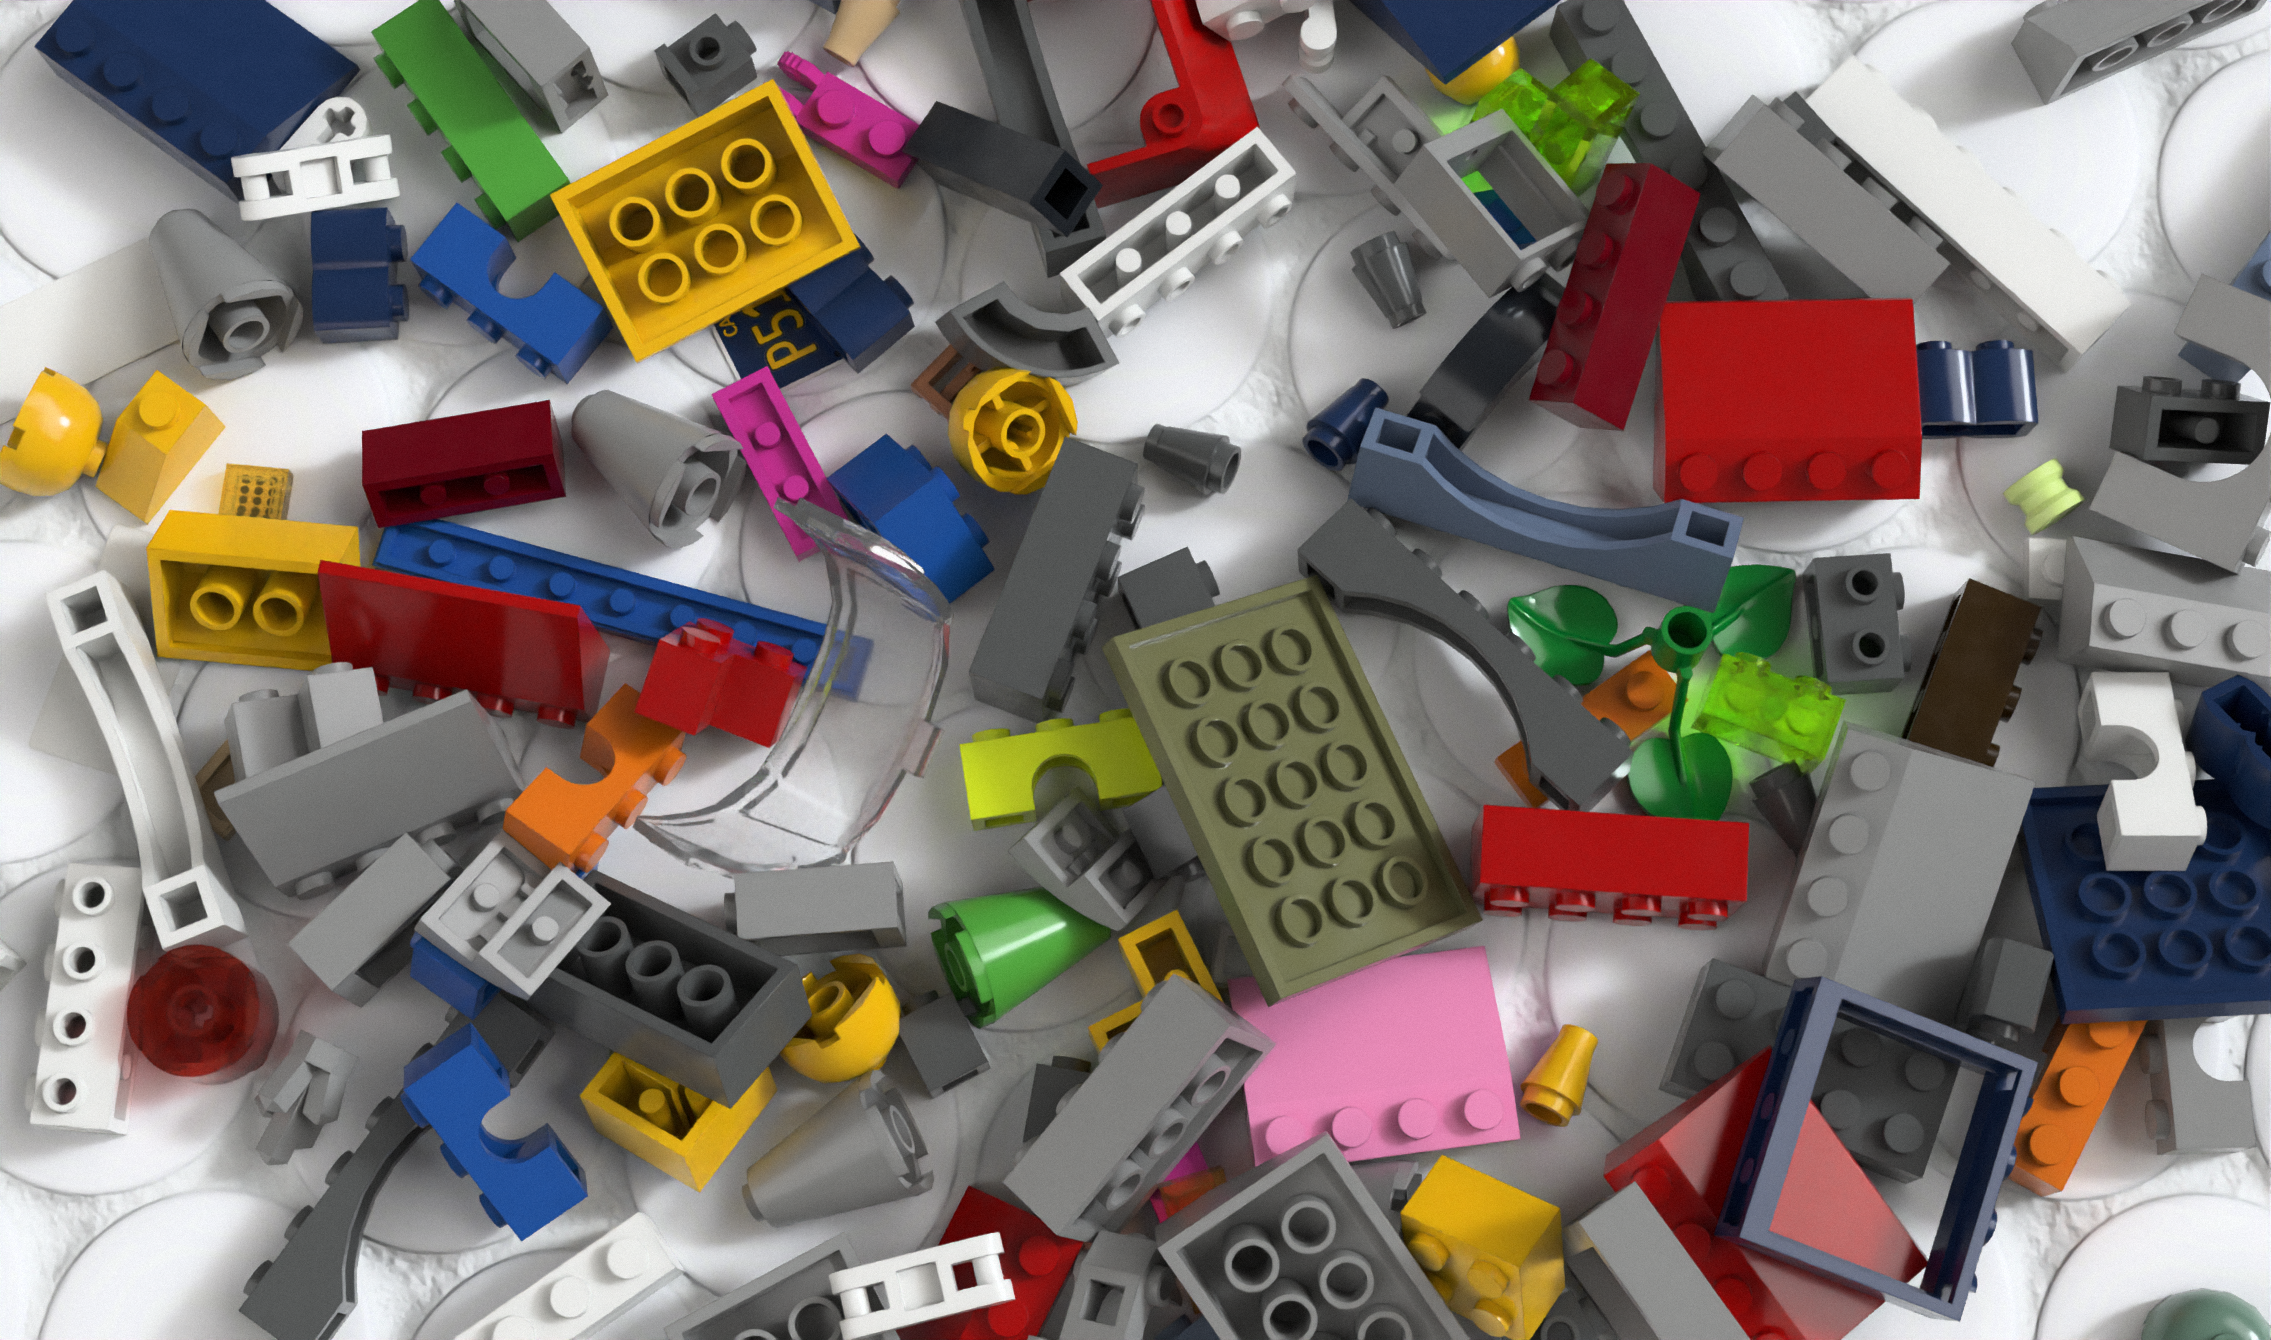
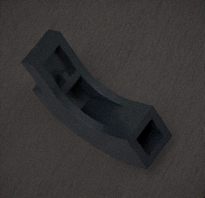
(1489, 361)

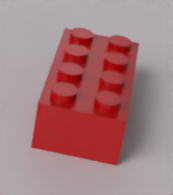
(1608, 865)

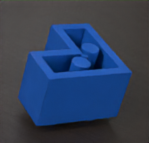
(912, 507)

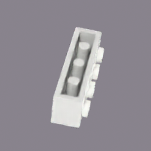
(1181, 234)
(83, 1032)

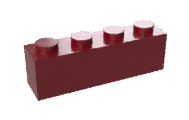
(1614, 296)

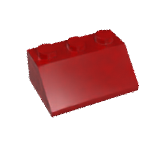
(1032, 1259)

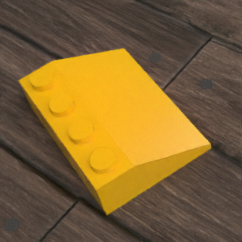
(705, 221)

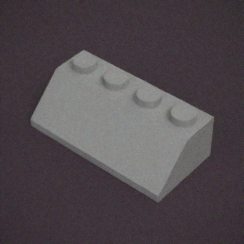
(2092, 40)
(2164, 614)
(1137, 1111)

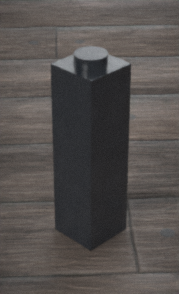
(1003, 168)

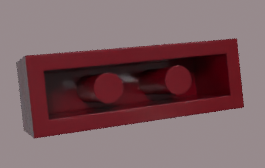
(463, 464)

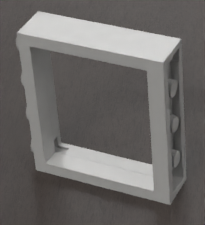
(1642, 1273)

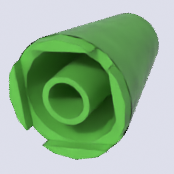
(1009, 947)

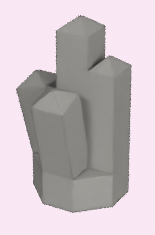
(302, 1096)

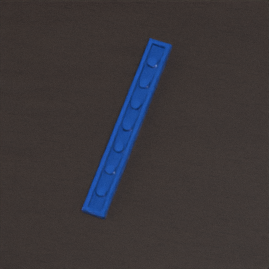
(611, 597)

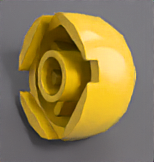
(1010, 428)
(53, 438)
(850, 1022)

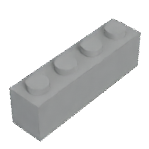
(1825, 205)

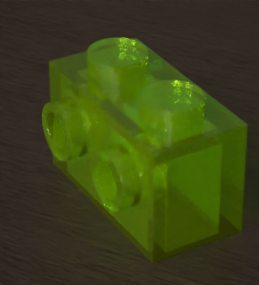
(1768, 711)

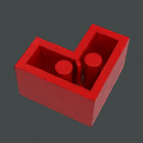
(717, 681)

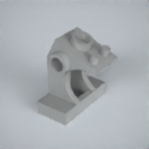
(1131, 1267)

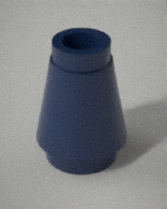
(1338, 430)

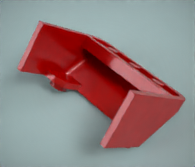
(1184, 124)

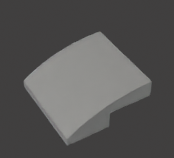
(1088, 862)
(512, 916)

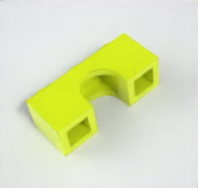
(1006, 768)

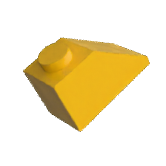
(156, 446)

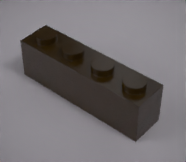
(1974, 672)

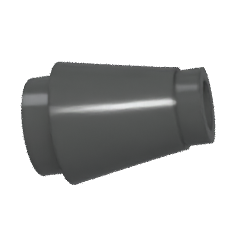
(1389, 278)
(1195, 457)
(1786, 801)

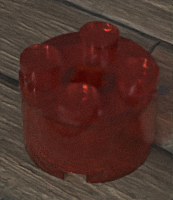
(183, 985)

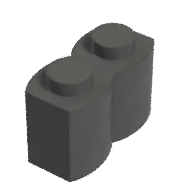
(2004, 992)

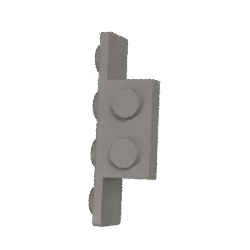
(1377, 136)

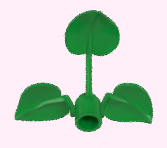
(1573, 631)

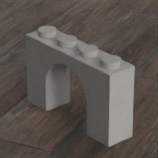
(2213, 518)

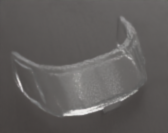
(852, 727)

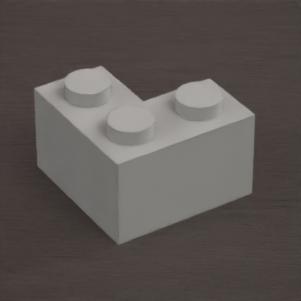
(276, 729)

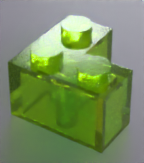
(1568, 124)

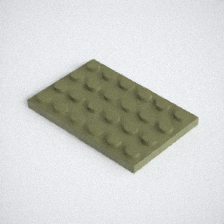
(1291, 787)

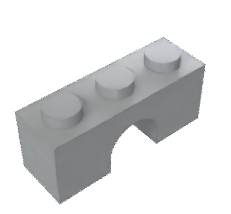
(2188, 1106)

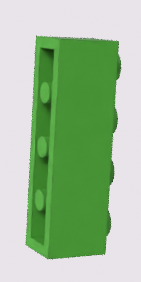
(472, 114)

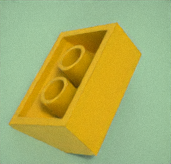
(243, 588)

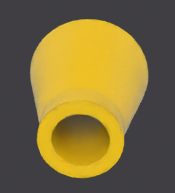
(1559, 1079)

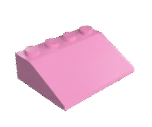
(1382, 1061)

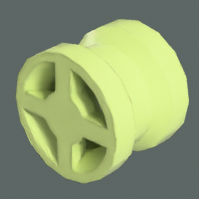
(2044, 496)

